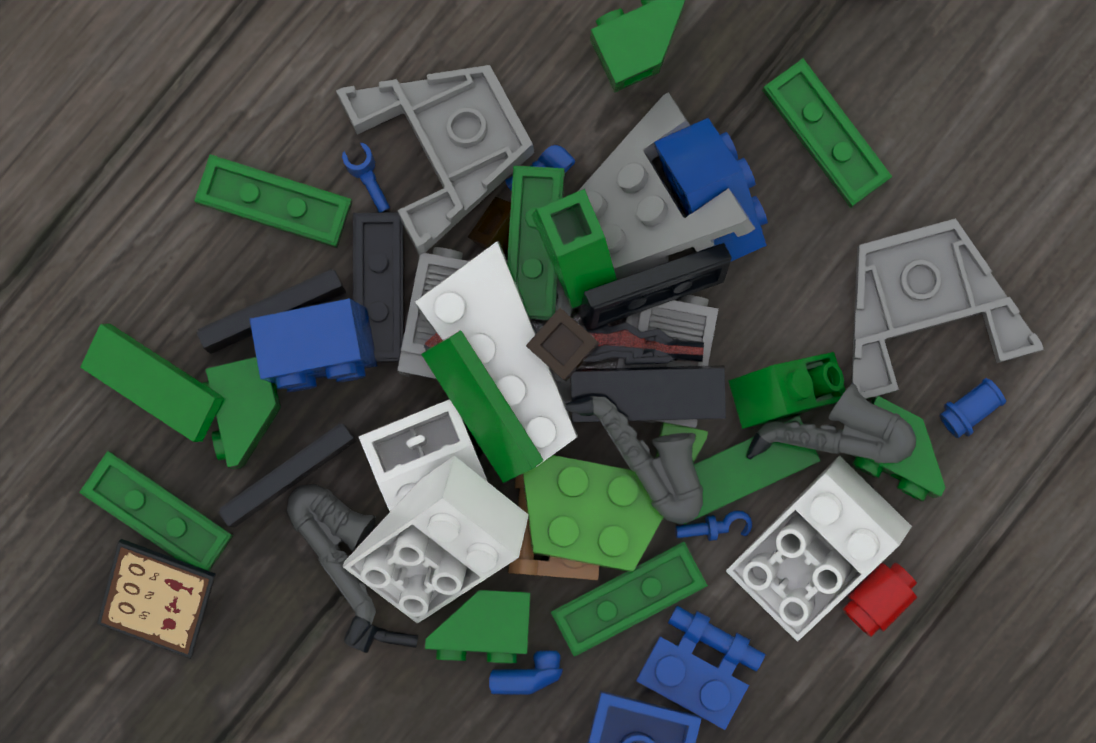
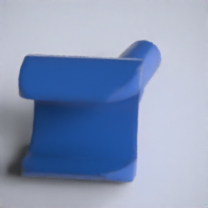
(552, 157)
(365, 173)

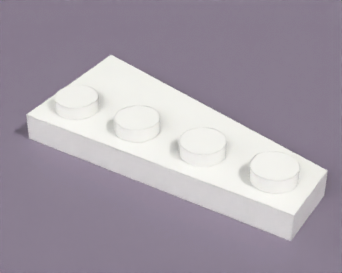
(492, 316)

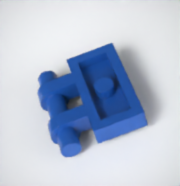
(694, 682)

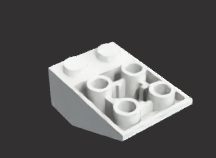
(416, 446)
(439, 541)
(819, 548)

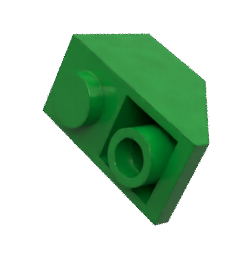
(635, 42)
(575, 245)
(787, 389)
(245, 410)
(917, 474)
(486, 623)

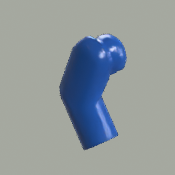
(527, 681)

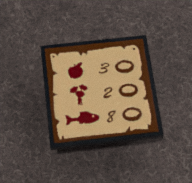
(156, 598)

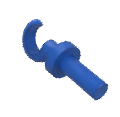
(712, 527)

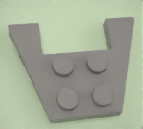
(464, 131)
(638, 209)
(922, 283)

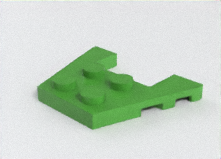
(593, 509)

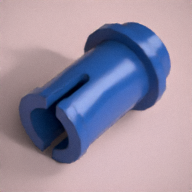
(972, 408)

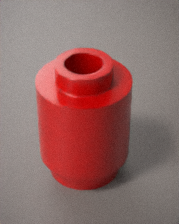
(880, 598)

